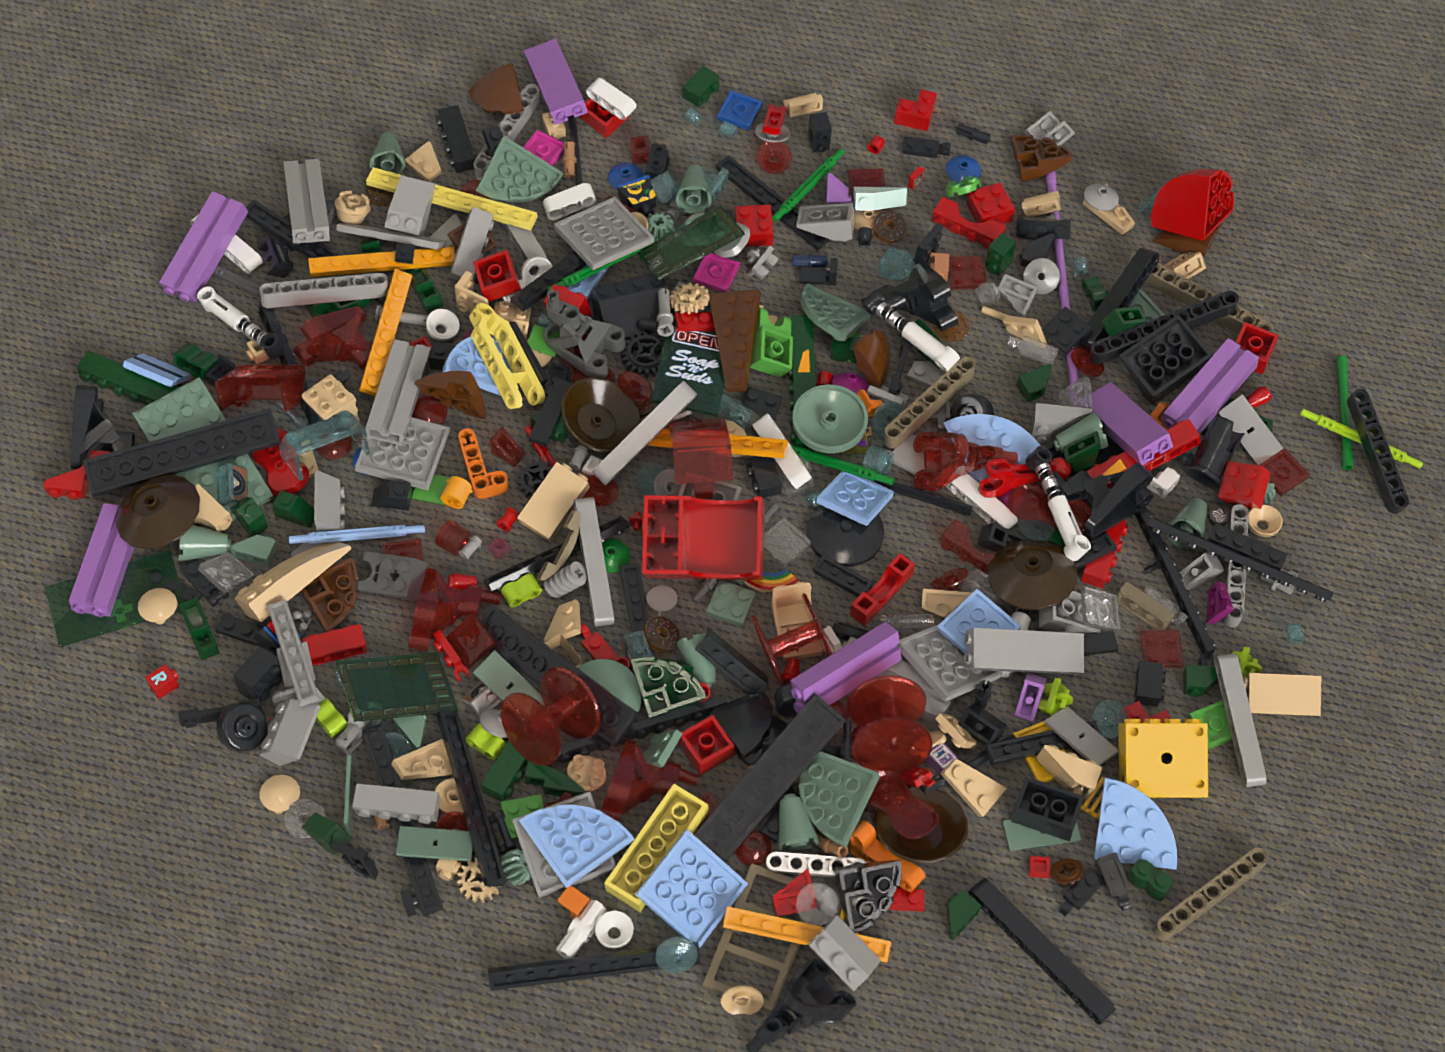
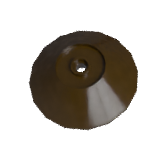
(603, 402)
(158, 512)
(1032, 574)
(937, 845)

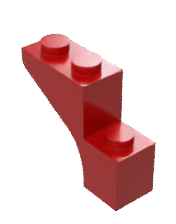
(70, 484)

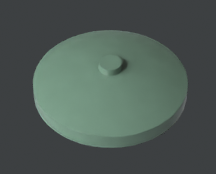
(830, 418)
(616, 679)

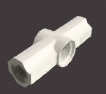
(580, 930)

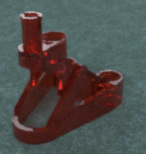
(323, 344)
(943, 467)
(435, 615)
(630, 790)

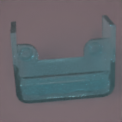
(321, 434)

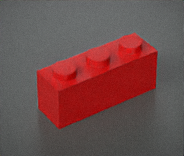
(336, 644)

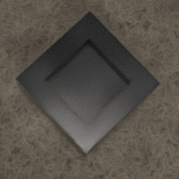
(404, 253)
(409, 902)

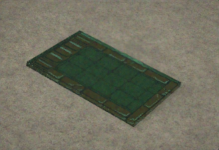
(690, 242)
(396, 686)

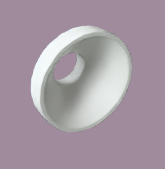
(542, 264)
(443, 318)
(612, 920)

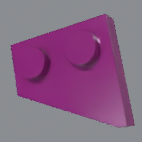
(1218, 603)

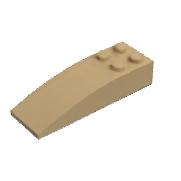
(288, 578)

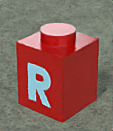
(162, 681)

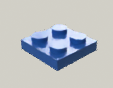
(740, 110)

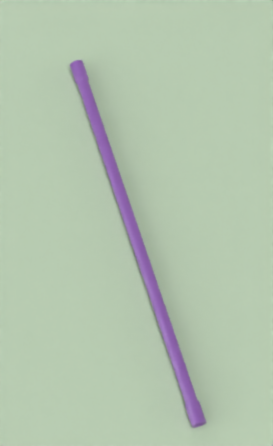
(1063, 287)

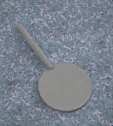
(661, 599)

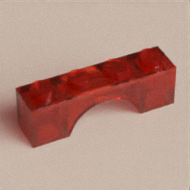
(957, 540)

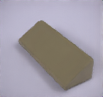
(1144, 607)

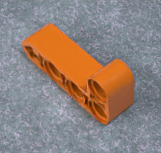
(475, 463)
(866, 847)

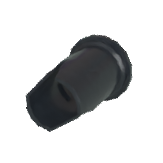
(1213, 453)

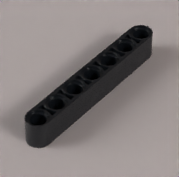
(1122, 292)
(1375, 459)

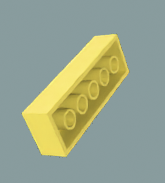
(671, 818)

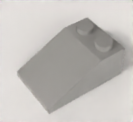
(410, 206)
(828, 220)
(1053, 419)
(1065, 617)

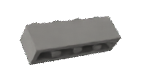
(471, 243)
(396, 803)

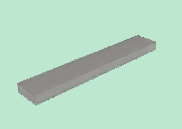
(391, 235)
(293, 653)

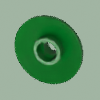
(619, 558)

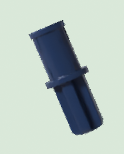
(809, 260)

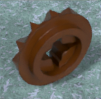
(1072, 866)

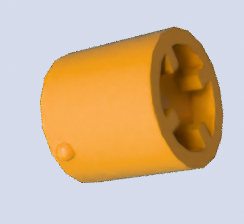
(456, 492)

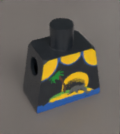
(638, 195)

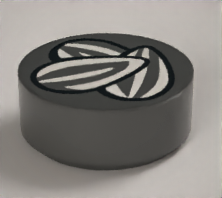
(1218, 515)

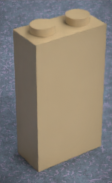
(553, 501)
(1283, 694)

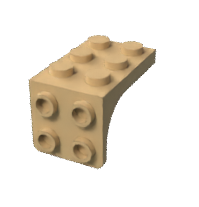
(330, 398)
(790, 613)

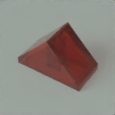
(506, 448)

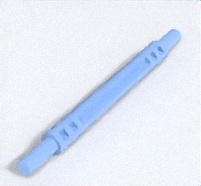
(356, 534)

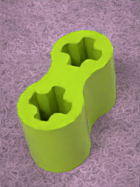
(521, 590)
(330, 718)
(485, 743)

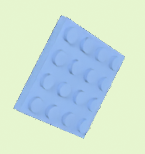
(691, 888)

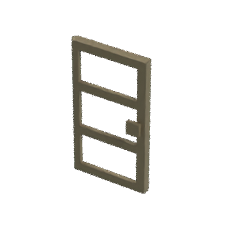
(725, 946)

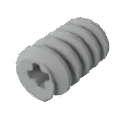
(566, 580)

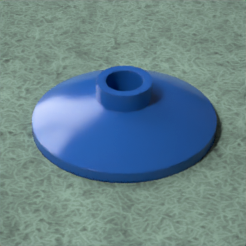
(956, 170)
(617, 176)

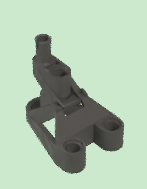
(572, 328)

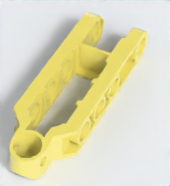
(505, 380)

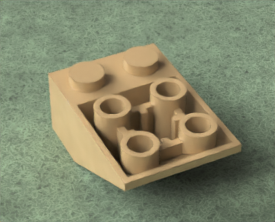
(1069, 770)

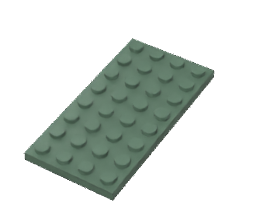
(191, 409)

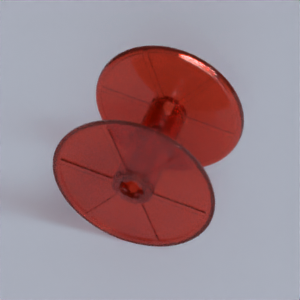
(792, 639)
(534, 726)
(891, 735)

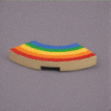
(772, 580)

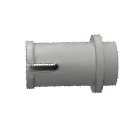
(578, 457)
(469, 548)

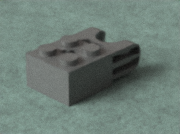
(393, 576)

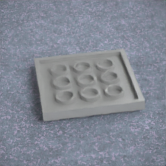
(604, 233)
(409, 463)
(942, 664)
(542, 874)

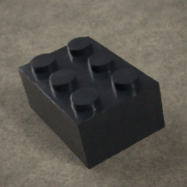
(1047, 808)

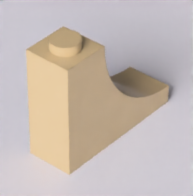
(211, 512)

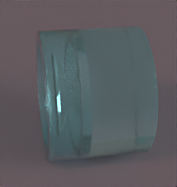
(665, 186)
(878, 459)

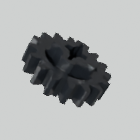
(529, 471)

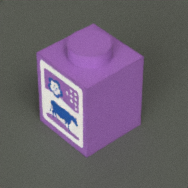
(940, 757)

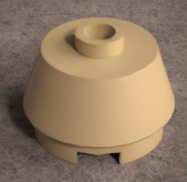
(352, 207)

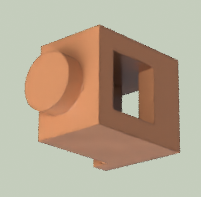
(940, 263)

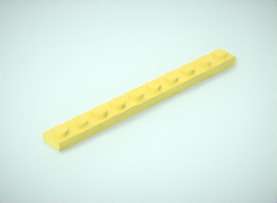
(460, 201)

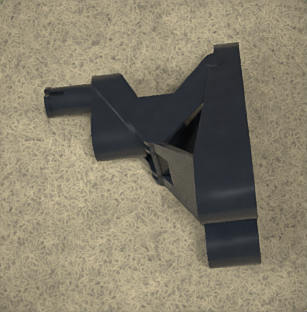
(926, 301)
(92, 429)
(1112, 505)
(811, 1002)

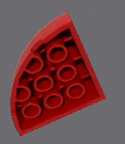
(1194, 203)

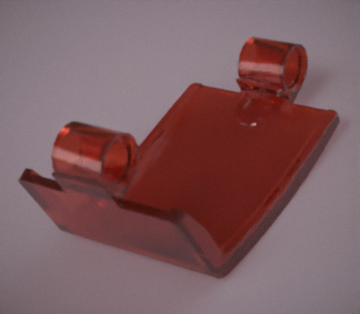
(701, 454)

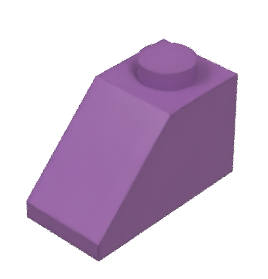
(836, 191)
(1030, 697)

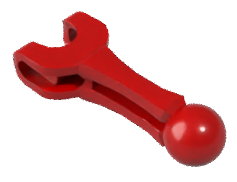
(1011, 476)

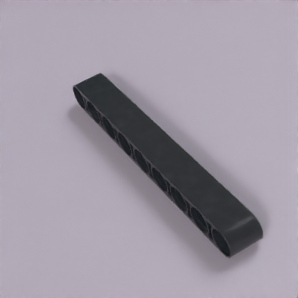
(1137, 333)
(1043, 951)

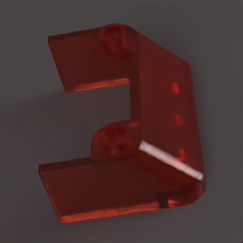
(261, 383)

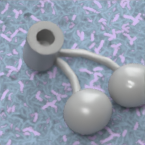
(297, 615)

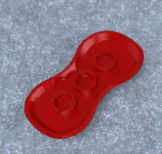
(277, 471)

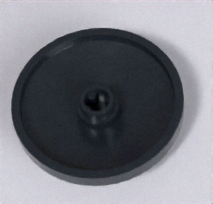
(844, 538)

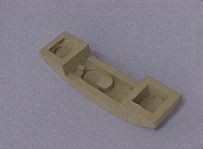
(572, 525)

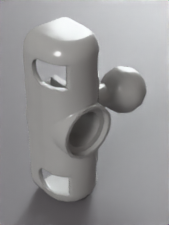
(353, 734)

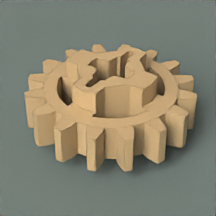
(689, 298)
(473, 884)

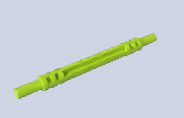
(1352, 434)

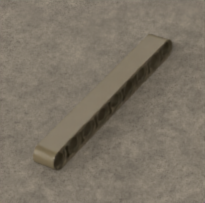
(1191, 293)

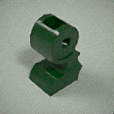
(1093, 287)

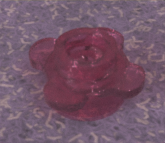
(500, 542)

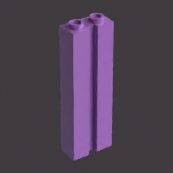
(555, 81)
(203, 247)
(1212, 386)
(1129, 424)
(101, 567)
(848, 667)

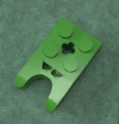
(772, 345)

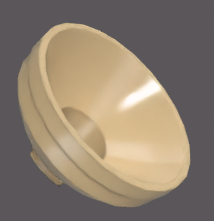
(1268, 515)

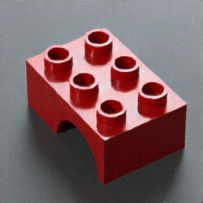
(703, 538)

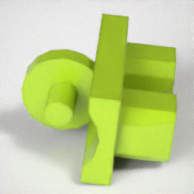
(1246, 662)
(1058, 697)

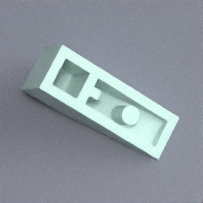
(879, 197)

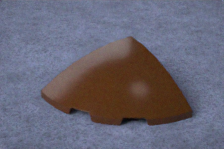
(498, 91)
(1038, 157)
(1183, 243)
(873, 357)
(456, 390)
(332, 594)

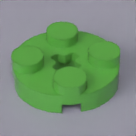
(967, 185)

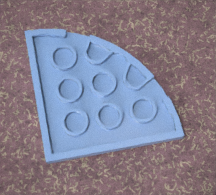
(467, 358)
(993, 431)
(1133, 827)
(575, 839)

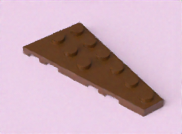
(735, 328)

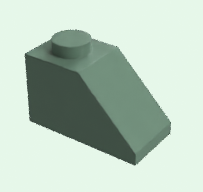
(256, 550)
(413, 729)

